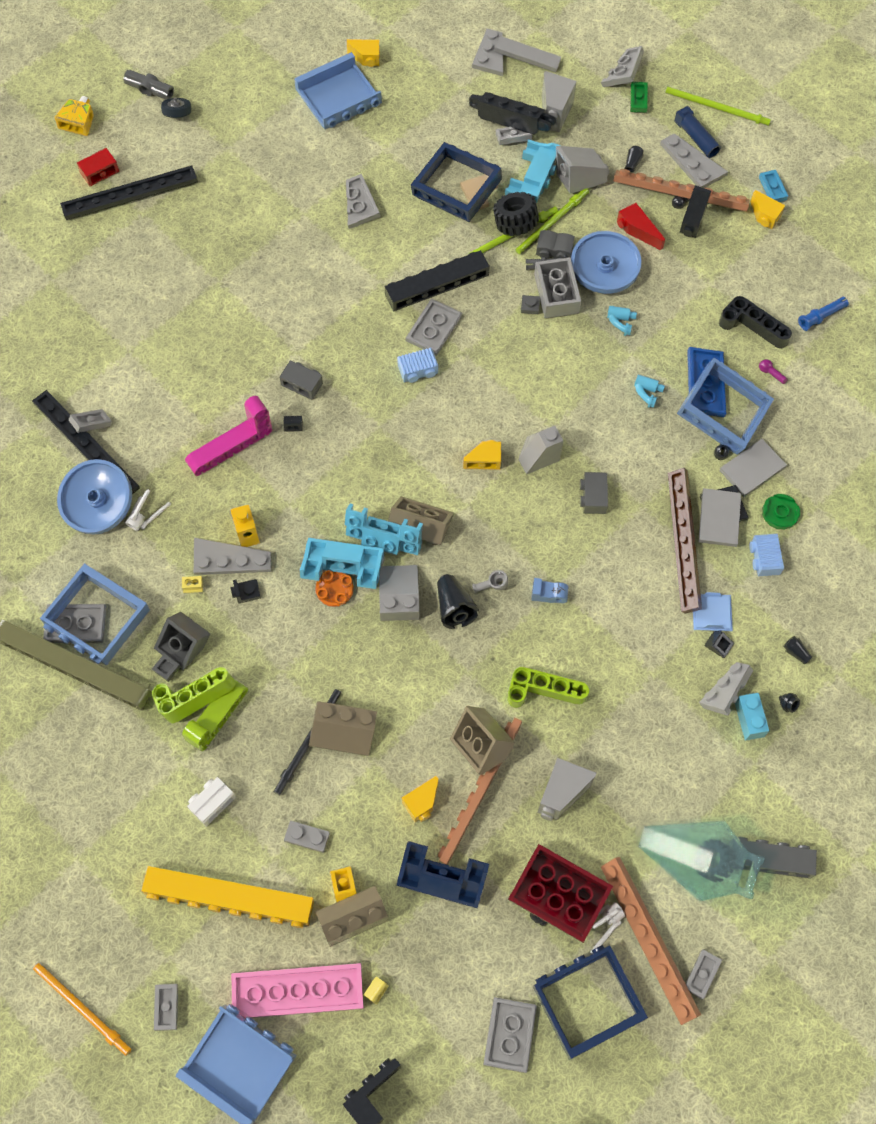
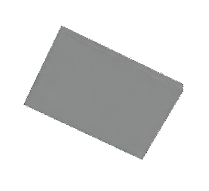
(433, 326)
(753, 467)
(719, 517)
(82, 621)
(510, 1035)

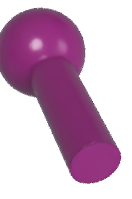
(767, 367)

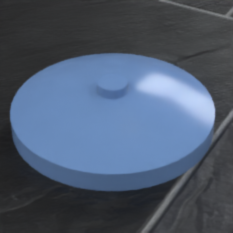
(606, 262)
(94, 496)

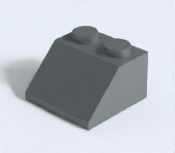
(181, 639)

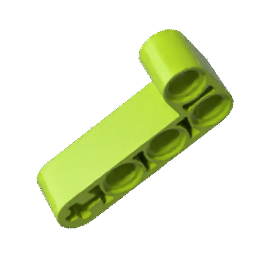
(548, 690)
(193, 696)
(214, 717)

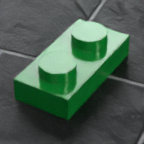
(638, 97)

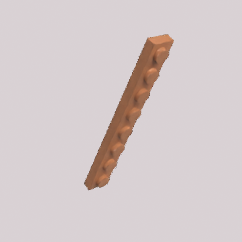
(675, 188)
(474, 801)
(651, 941)

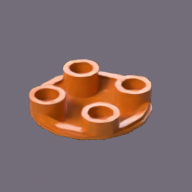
(334, 588)

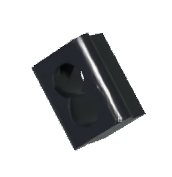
(293, 423)

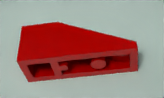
(638, 225)

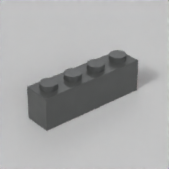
(782, 858)

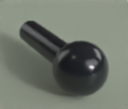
(679, 202)

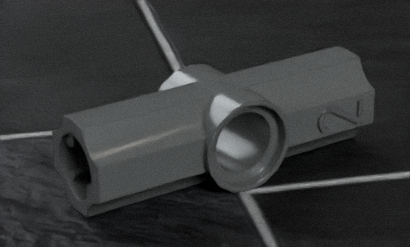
(148, 84)

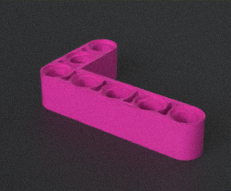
(233, 441)

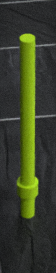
(573, 201)
(543, 216)

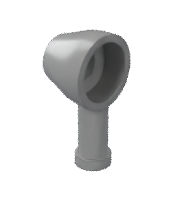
(493, 581)

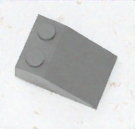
(399, 593)

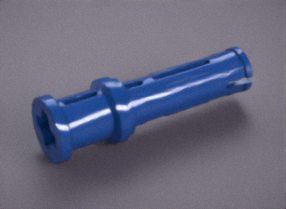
(817, 315)

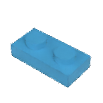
(773, 185)

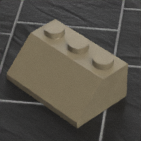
(434, 519)
(342, 728)
(481, 739)
(352, 916)

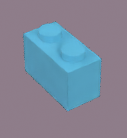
(751, 716)

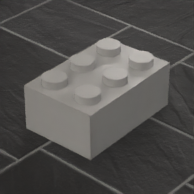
(557, 287)

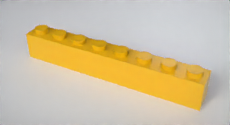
(228, 896)

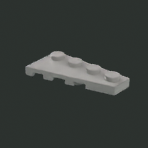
(693, 162)

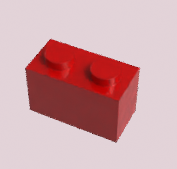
(98, 167)

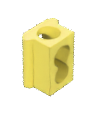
(192, 588)
(376, 990)

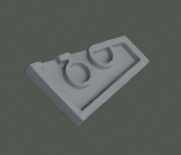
(486, 58)
(626, 68)
(360, 202)
(726, 689)

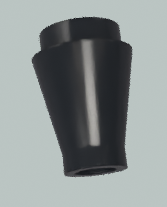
(634, 156)
(797, 649)

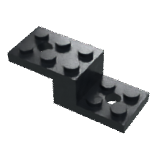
(357, 1101)

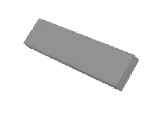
(527, 54)

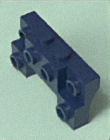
(441, 879)

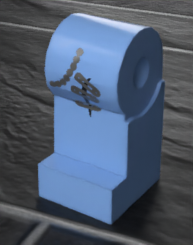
(549, 591)

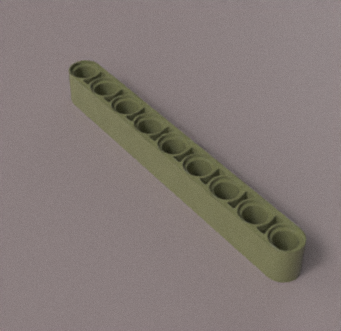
(73, 665)

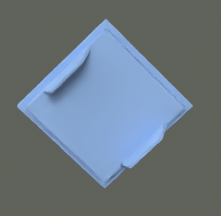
(715, 613)

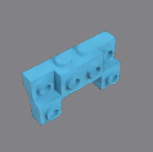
(538, 174)
(383, 533)
(342, 558)

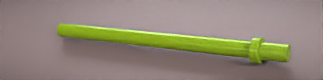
(719, 106)

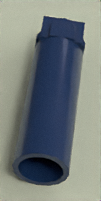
(698, 133)

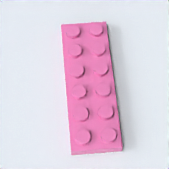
(298, 990)

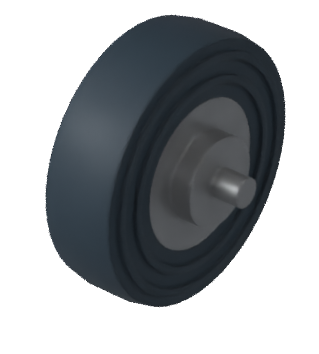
(176, 107)

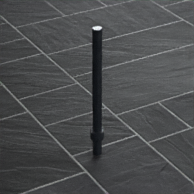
(287, 774)

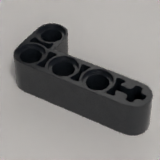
(776, 333)

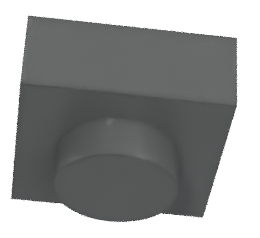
(530, 304)
(166, 667)

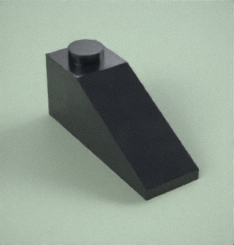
(695, 211)

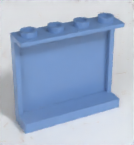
(337, 91)
(237, 1065)

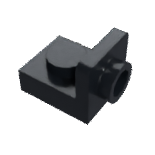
(245, 591)

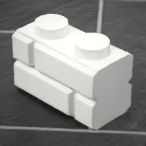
(211, 801)

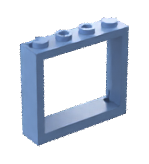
(712, 427)
(69, 592)

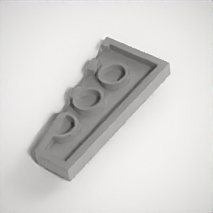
(224, 558)

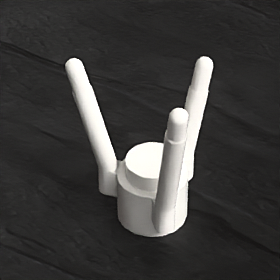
(136, 519)
(611, 915)

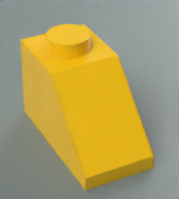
(365, 51)
(766, 209)
(484, 456)
(421, 800)
(343, 883)

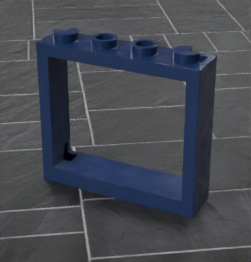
(446, 202)
(579, 963)

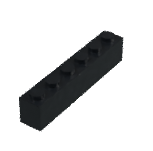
(436, 280)

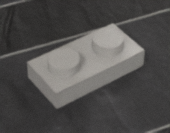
(511, 135)
(90, 420)
(306, 836)
(702, 974)
(166, 1007)

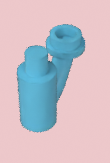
(619, 313)
(644, 383)

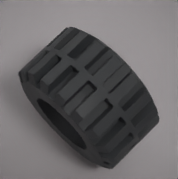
(516, 213)

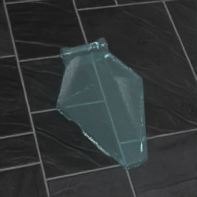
(702, 857)

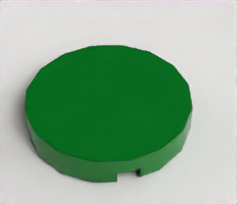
(785, 515)

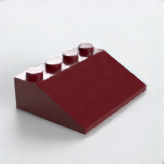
(560, 893)

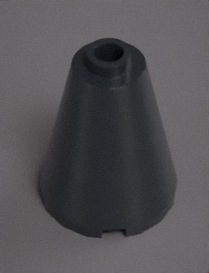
(455, 603)

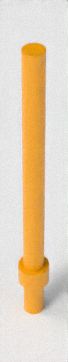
(112, 1036)

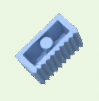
(417, 365)
(767, 555)

